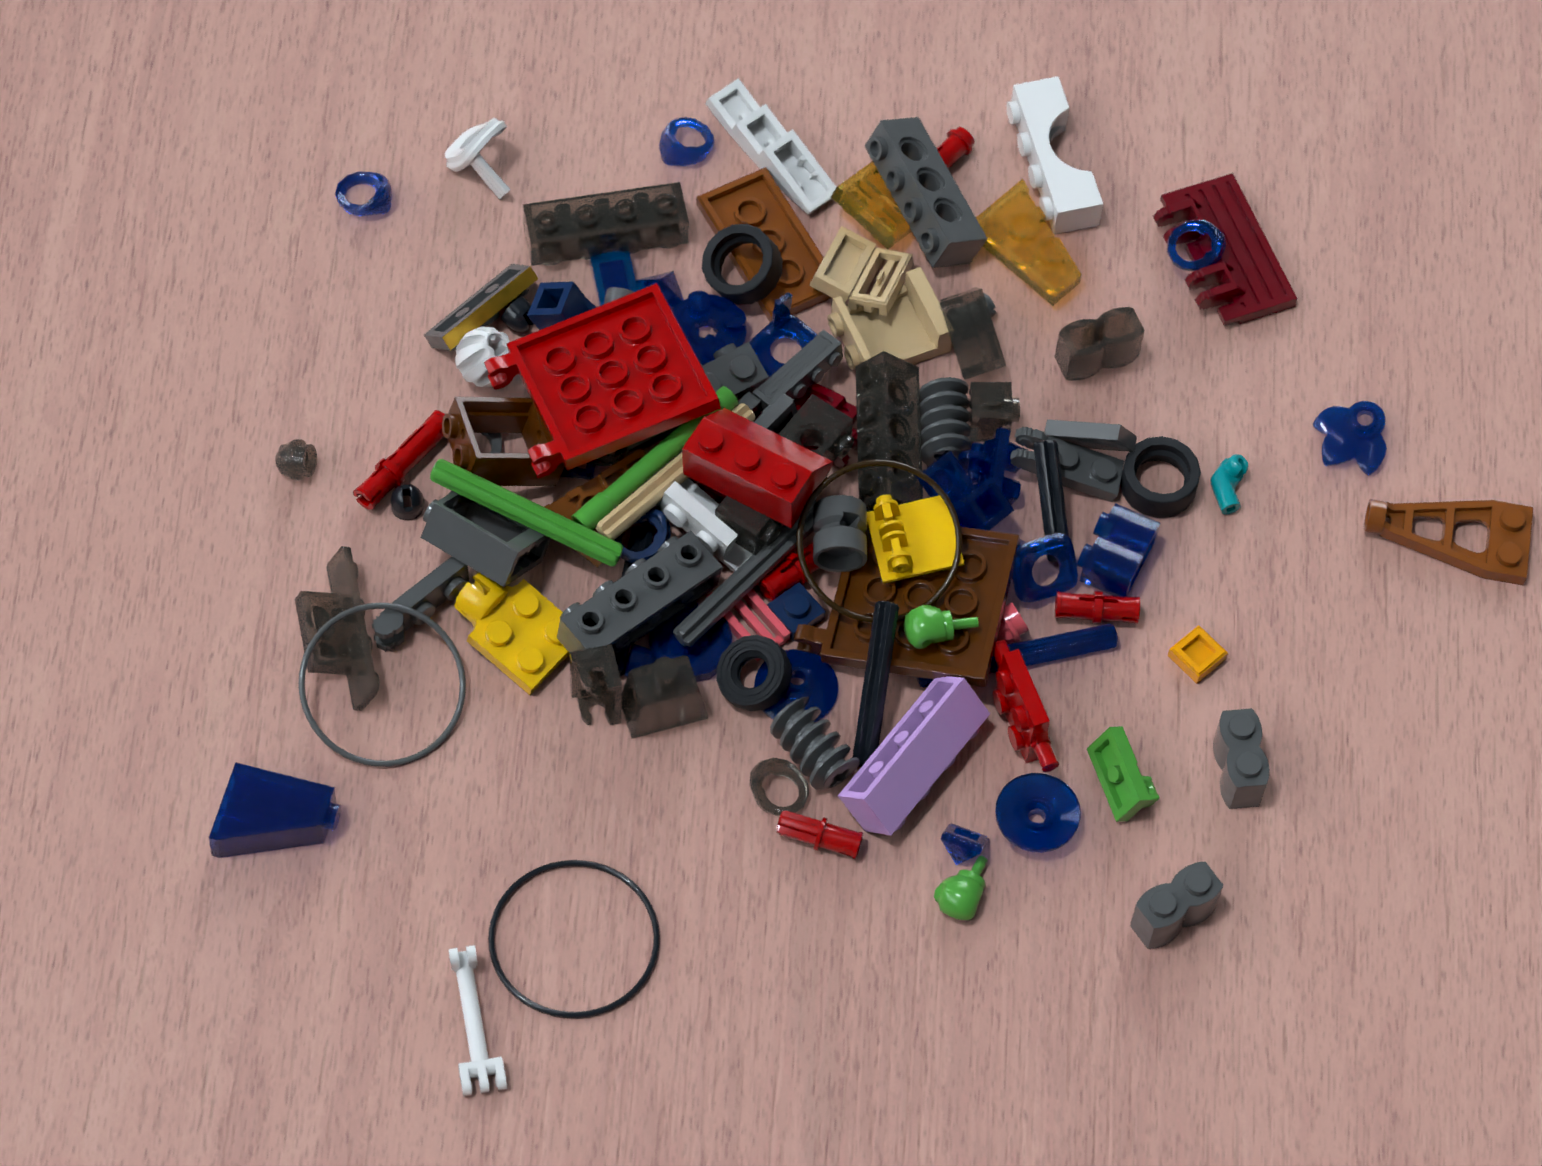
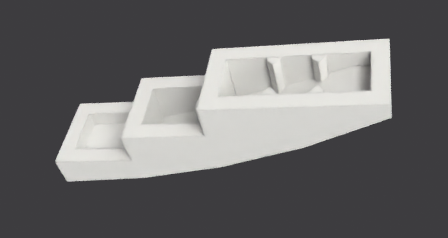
(771, 146)

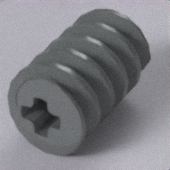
(944, 418)
(811, 747)

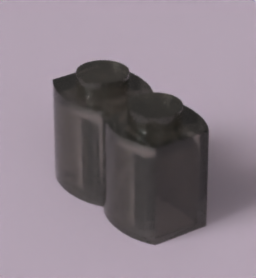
(1101, 343)

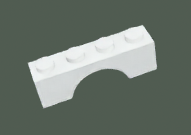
(1067, 194)

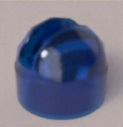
(638, 657)

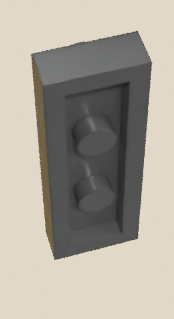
(482, 306)

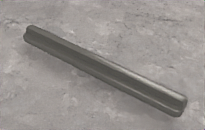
(739, 584)

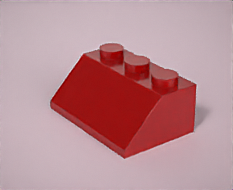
(753, 465)

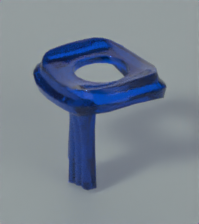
(782, 326)
(1027, 554)

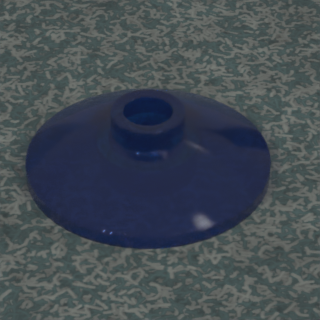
(819, 683)
(1040, 796)

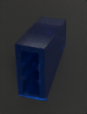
(271, 813)

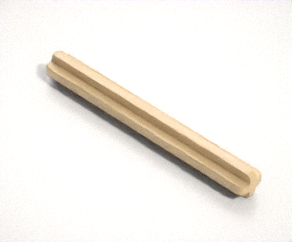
(651, 492)

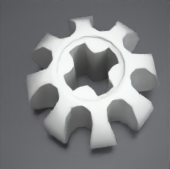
(477, 348)

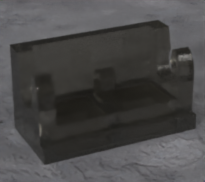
(972, 332)
(596, 682)

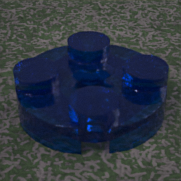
(712, 311)

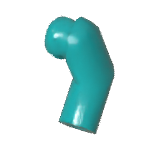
(1225, 481)

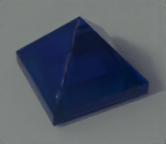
(668, 285)
(963, 843)

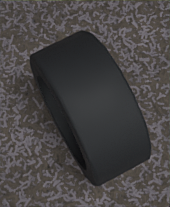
(722, 244)
(1154, 503)

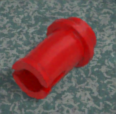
(958, 143)

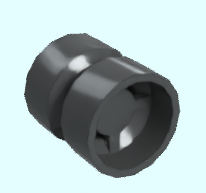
(839, 533)

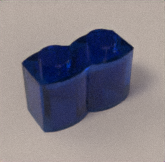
(1118, 551)

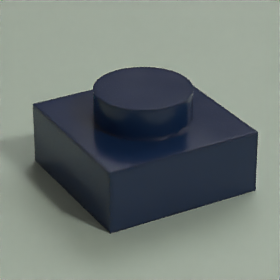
(797, 607)

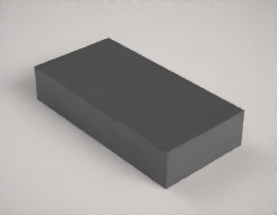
(1092, 435)

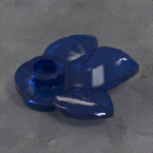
(1350, 439)

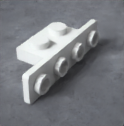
(695, 511)

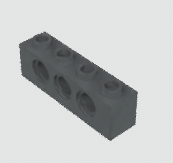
(925, 192)

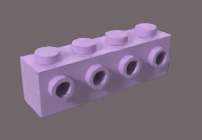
(914, 755)

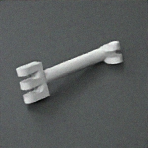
(480, 1066)

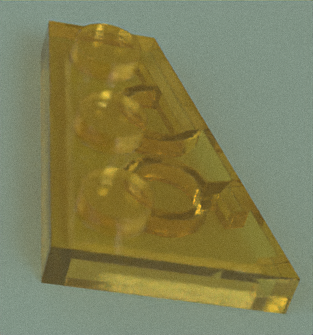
(1026, 244)

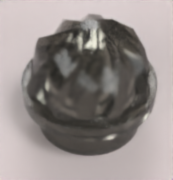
(296, 459)

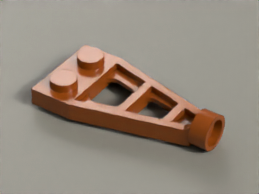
(1506, 541)

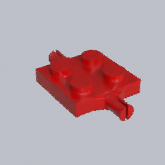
(1023, 708)

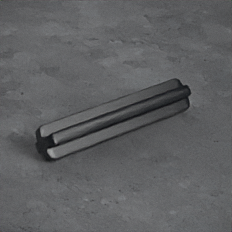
(1050, 489)

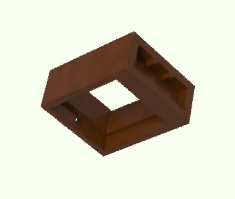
(497, 415)

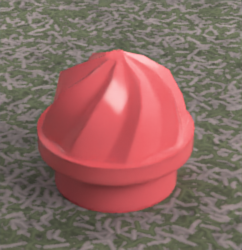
(1012, 625)

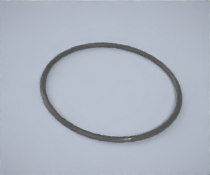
(382, 763)

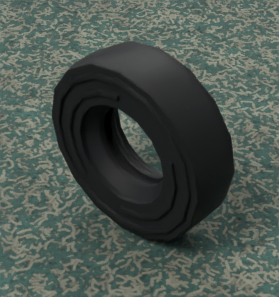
(735, 658)

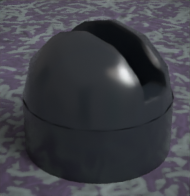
(516, 315)
(397, 503)

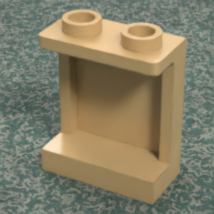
(910, 331)

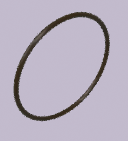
(835, 475)

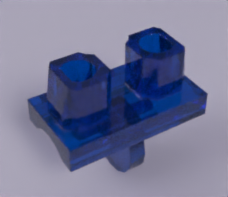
(991, 461)

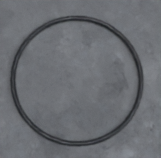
(582, 1014)

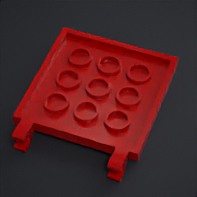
(607, 379)

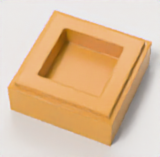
(1197, 654)

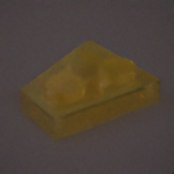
(872, 205)

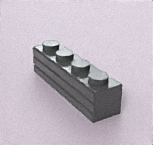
(802, 370)

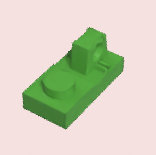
(1119, 774)

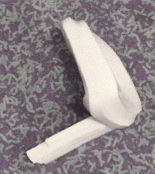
(466, 152)

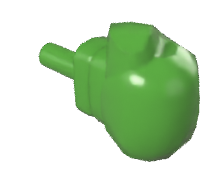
(931, 625)
(961, 893)

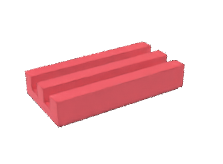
(764, 612)

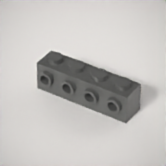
(733, 368)
(641, 598)

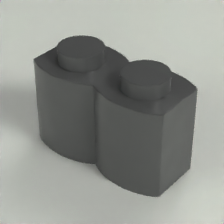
(1240, 758)
(1175, 905)

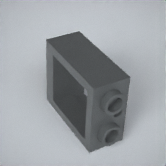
(483, 538)

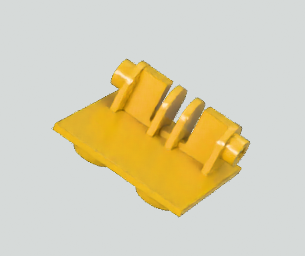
(912, 537)

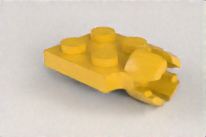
(513, 629)

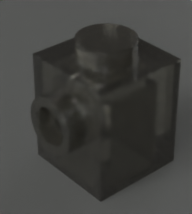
(991, 408)

